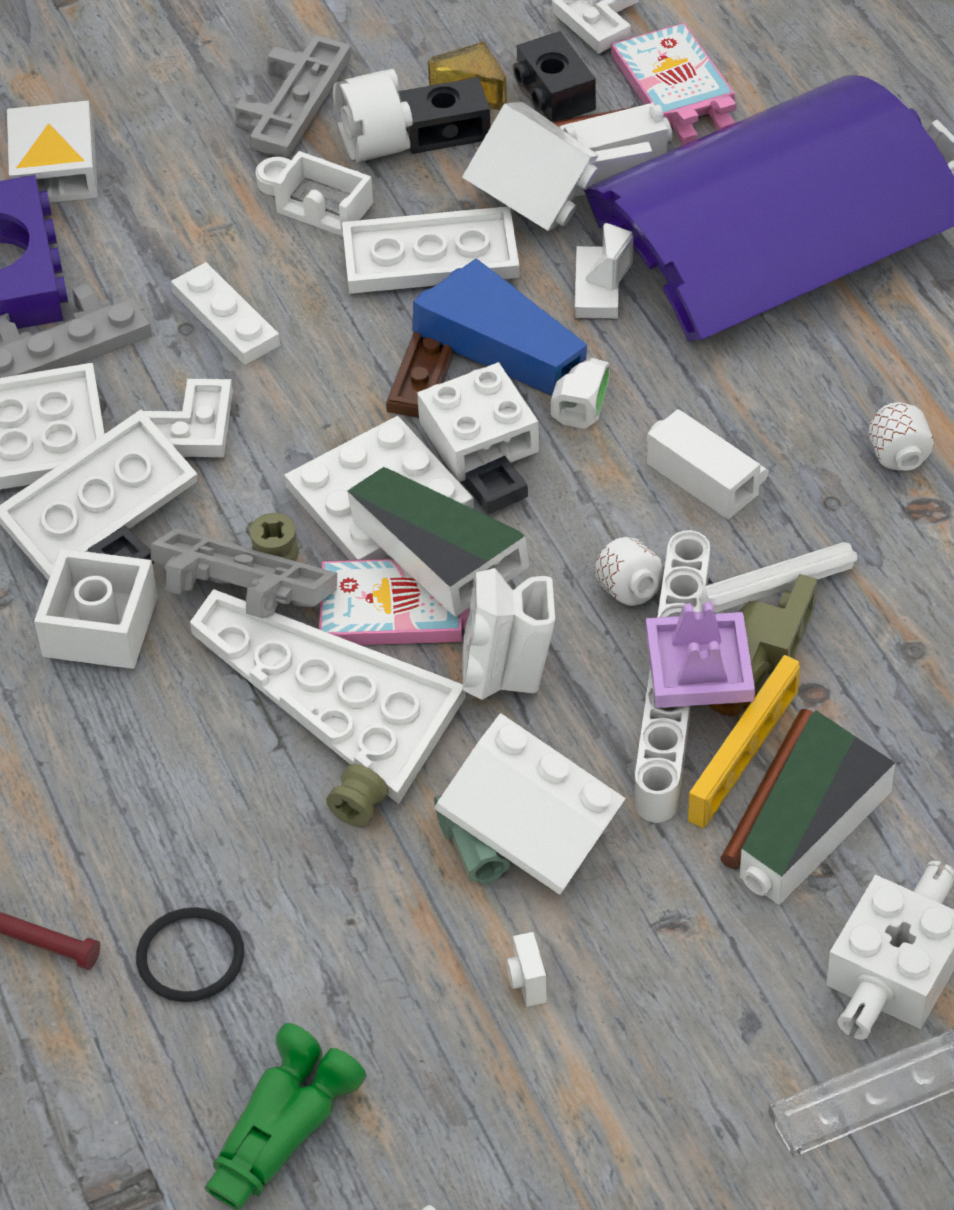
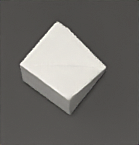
(615, 259)

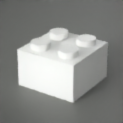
(96, 608)

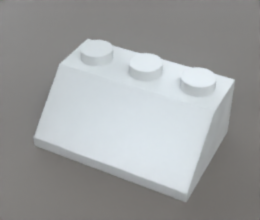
(529, 803)

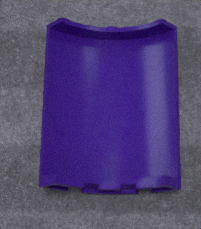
(781, 202)

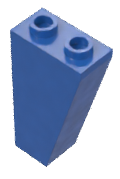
(497, 323)

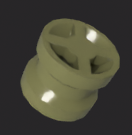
(275, 535)
(357, 795)

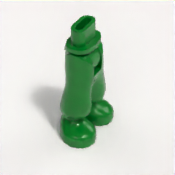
(281, 1114)

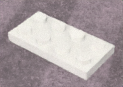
(427, 248)
(97, 492)

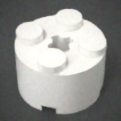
(372, 115)

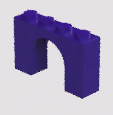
(29, 284)

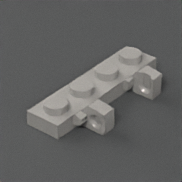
(307, 82)
(91, 333)
(265, 576)

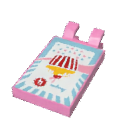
(678, 75)
(384, 606)

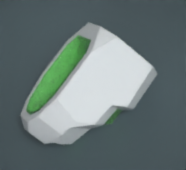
(581, 394)

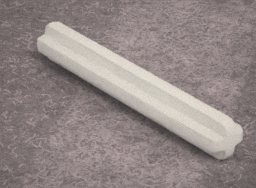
(778, 577)

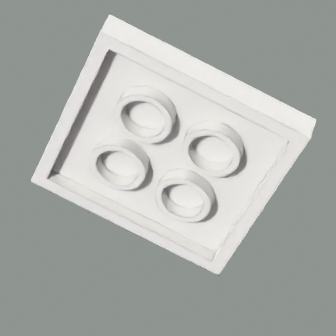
(46, 421)
(324, 481)

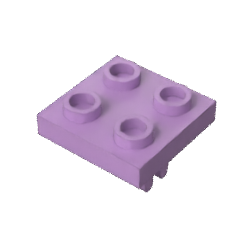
(699, 658)

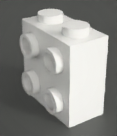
(478, 420)

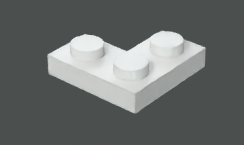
(595, 20)
(202, 423)

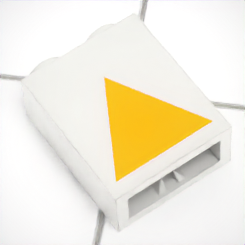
(55, 146)

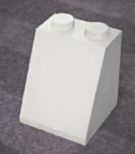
(532, 166)

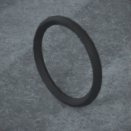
(186, 996)

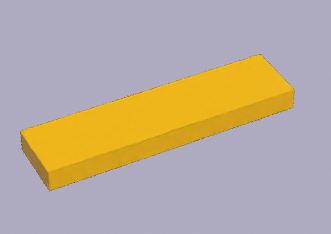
(743, 742)

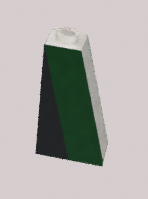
(435, 536)
(813, 807)

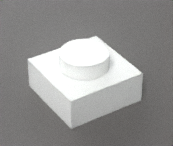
(527, 969)

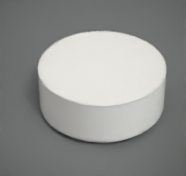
(268, 171)

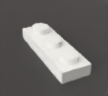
(225, 313)

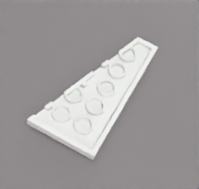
(345, 694)

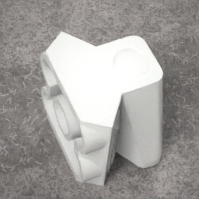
(507, 634)

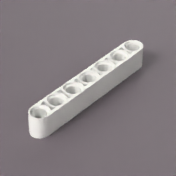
(667, 728)

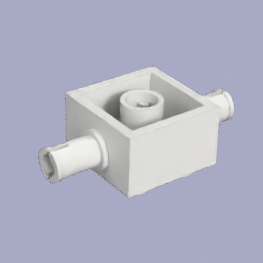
(895, 952)

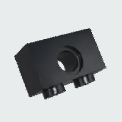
(555, 77)
(447, 115)

